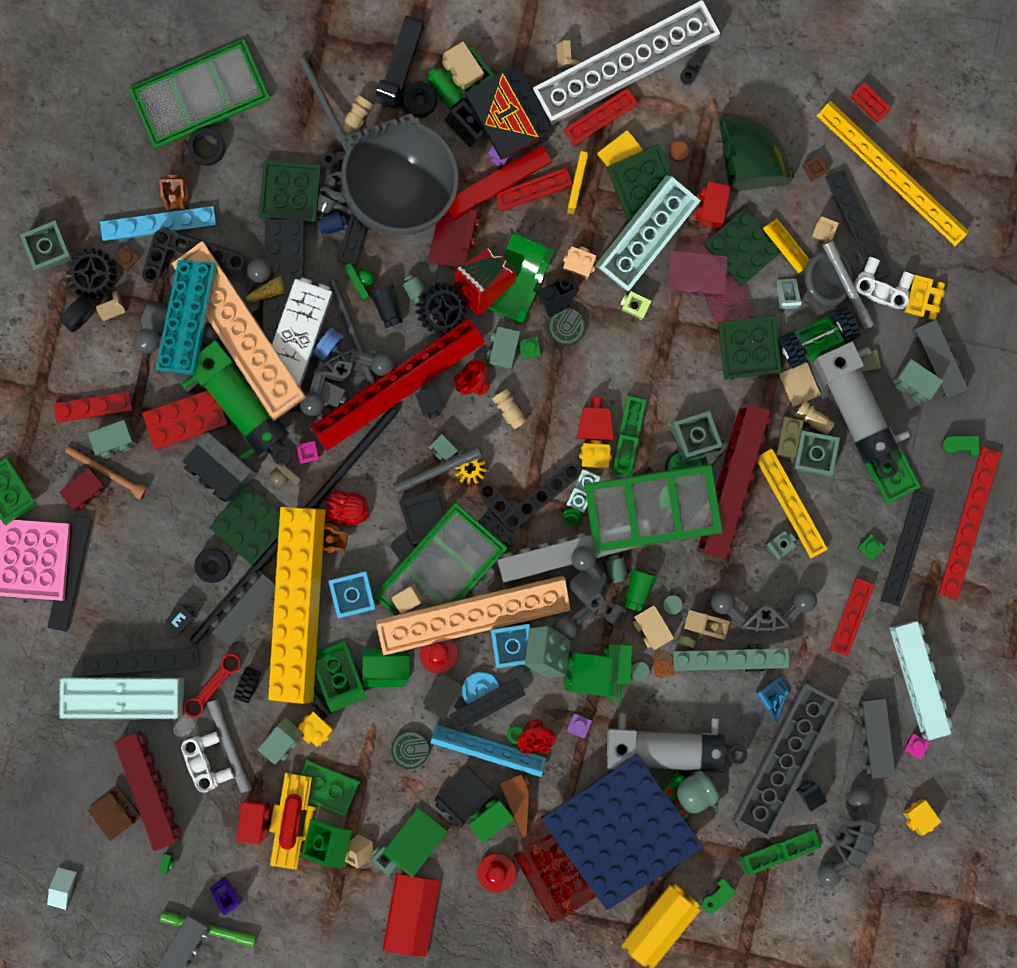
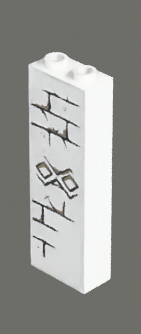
(301, 325)

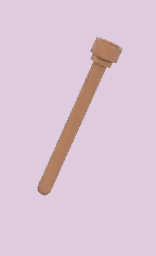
(138, 490)

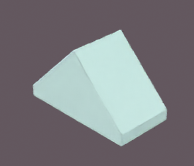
(788, 294)
(61, 888)

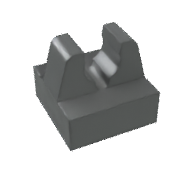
(617, 615)

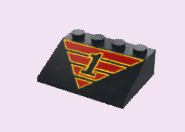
(510, 113)

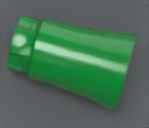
(639, 589)

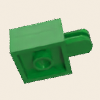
(621, 667)

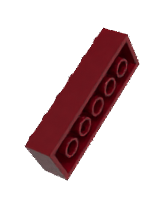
(148, 791)

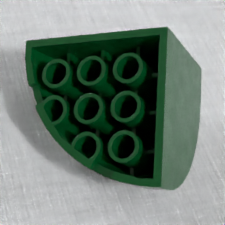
(752, 155)

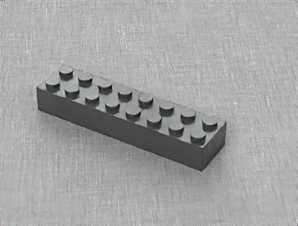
(785, 760)

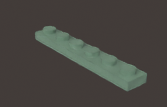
(731, 659)

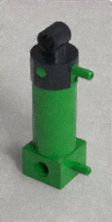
(240, 404)

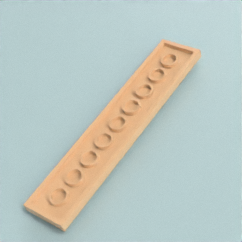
(247, 341)
(473, 615)

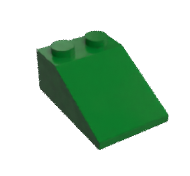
(588, 674)
(338, 677)

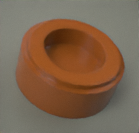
(679, 151)

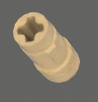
(355, 117)
(510, 410)
(814, 418)

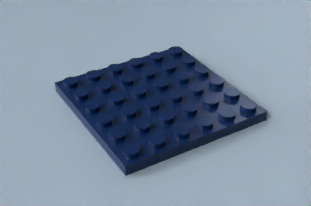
(622, 832)

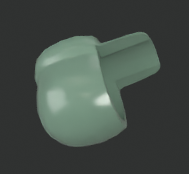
(698, 793)

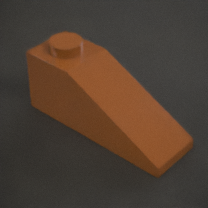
(517, 795)

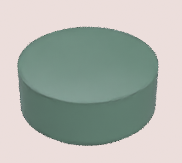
(672, 604)
(640, 671)

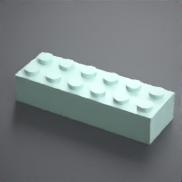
(647, 232)
(920, 680)

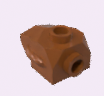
(174, 191)
(334, 539)

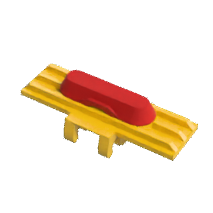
(286, 820)

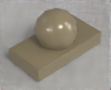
(281, 474)

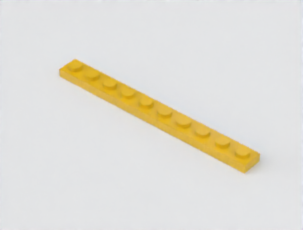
(892, 173)

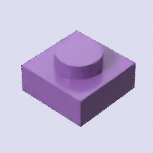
(579, 725)

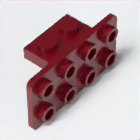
(454, 238)

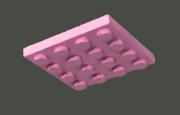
(34, 559)

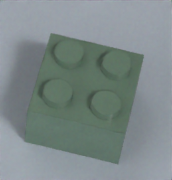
(46, 246)
(917, 381)
(696, 437)
(112, 439)
(816, 454)
(547, 652)

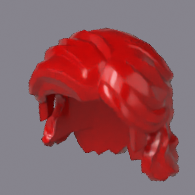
(346, 508)

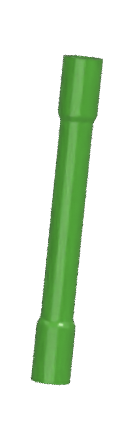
(239, 937)

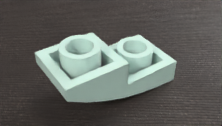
(578, 497)

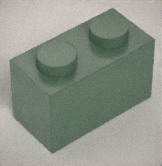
(504, 348)
(280, 741)

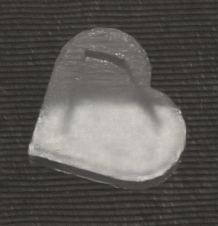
(186, 726)

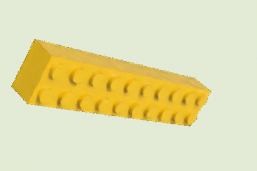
(296, 604)

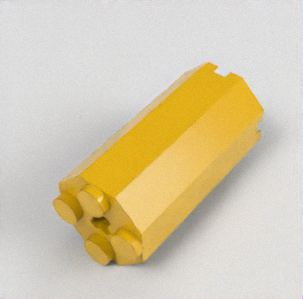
(661, 926)

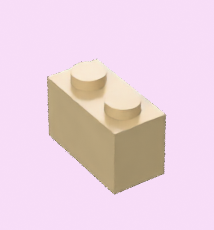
(462, 65)
(653, 628)

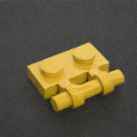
(919, 294)

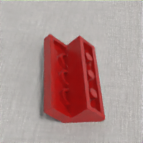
(411, 915)

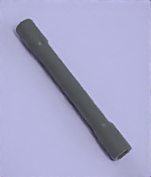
(466, 457)

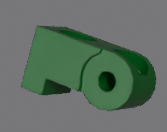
(961, 443)
(718, 897)

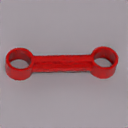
(212, 685)

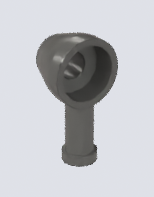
(327, 204)

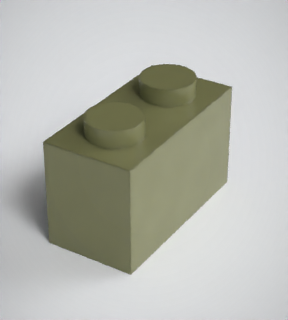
(789, 438)

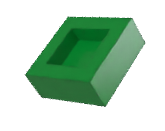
(529, 348)
(871, 547)
(167, 863)

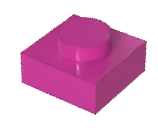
(307, 452)
(916, 746)

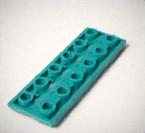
(186, 316)

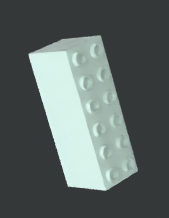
(122, 697)

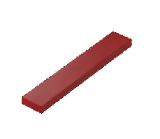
(499, 181)

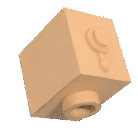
(579, 262)

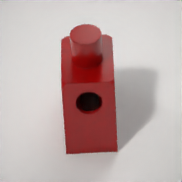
(595, 422)

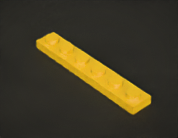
(791, 504)

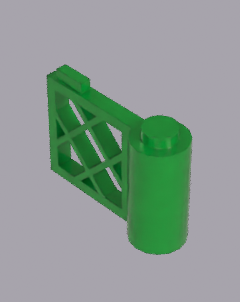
(444, 85)

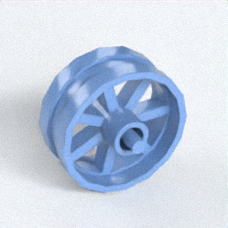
(328, 345)

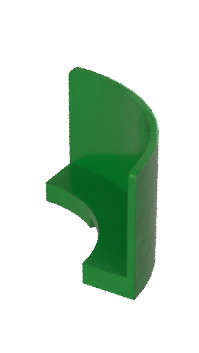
(531, 264)

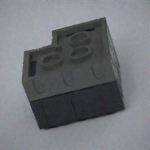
(218, 468)

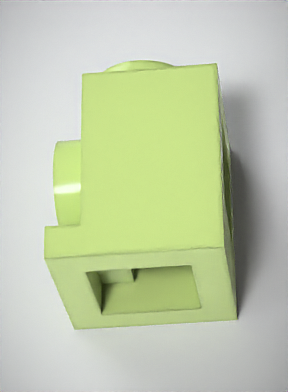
(642, 302)

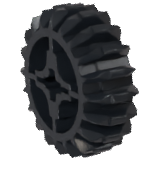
(75, 271)
(444, 322)

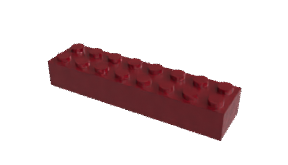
(735, 477)

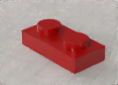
(870, 102)

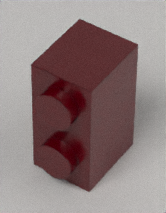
(82, 490)

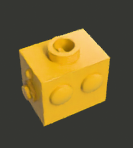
(595, 455)
(315, 729)
(921, 817)

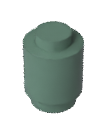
(414, 287)
(616, 568)

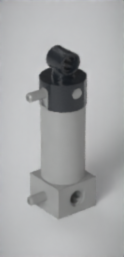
(859, 406)
(672, 750)

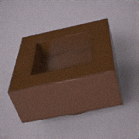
(815, 168)
(126, 257)

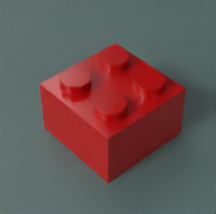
(713, 206)
(252, 821)

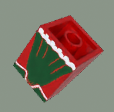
(484, 279)

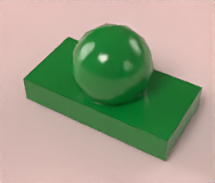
(362, 279)

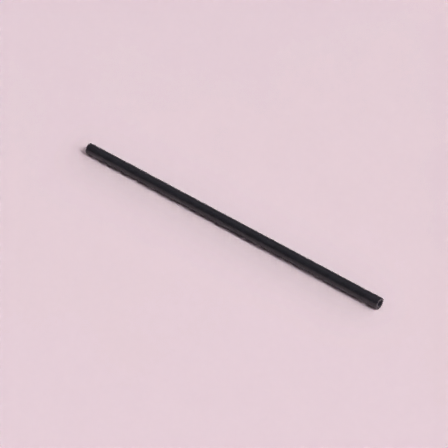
(313, 503)

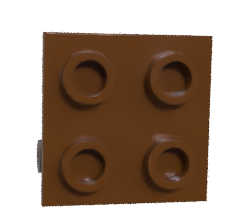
(114, 813)

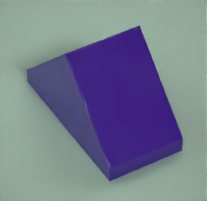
(225, 896)

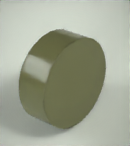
(686, 641)

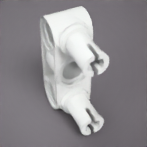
(882, 292)
(199, 765)

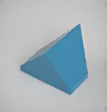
(774, 697)

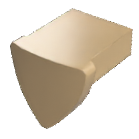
(564, 55)
(111, 308)

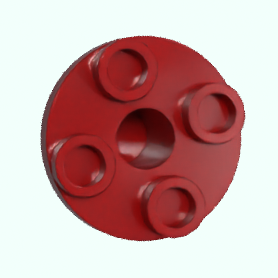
(472, 378)
(439, 656)
(536, 738)
(496, 872)

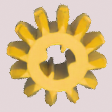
(474, 473)

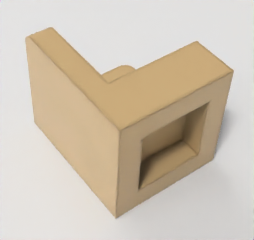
(824, 229)
(407, 599)
(359, 851)

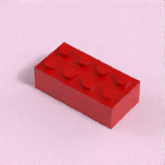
(184, 420)

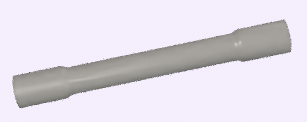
(834, 256)
(240, 775)

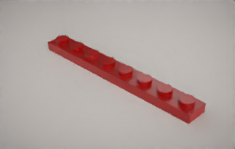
(969, 523)

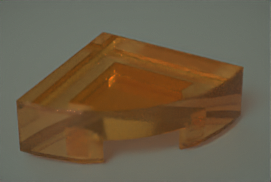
(662, 668)

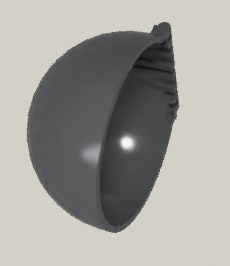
(398, 176)

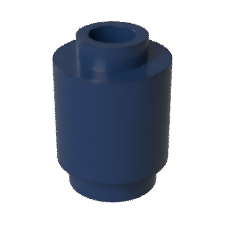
(332, 222)

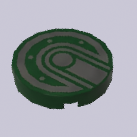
(566, 327)
(410, 749)

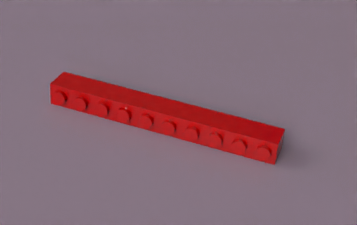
(397, 384)

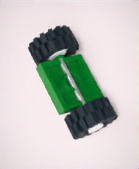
(819, 337)

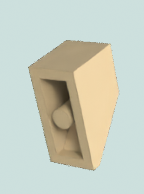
(706, 624)

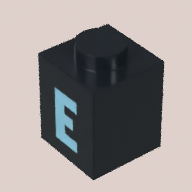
(181, 618)

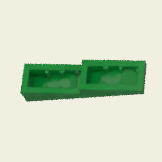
(629, 434)
(780, 852)

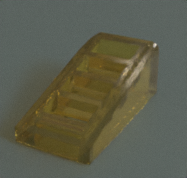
(268, 290)

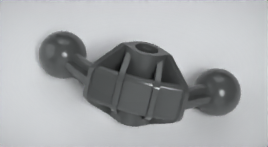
(259, 271)
(153, 324)
(380, 363)
(587, 586)
(803, 601)
(852, 839)

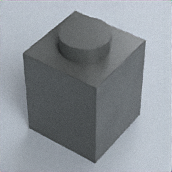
(333, 395)

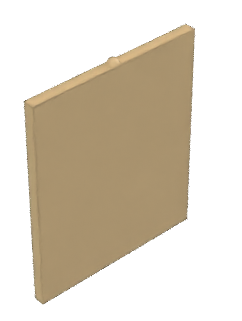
(799, 384)

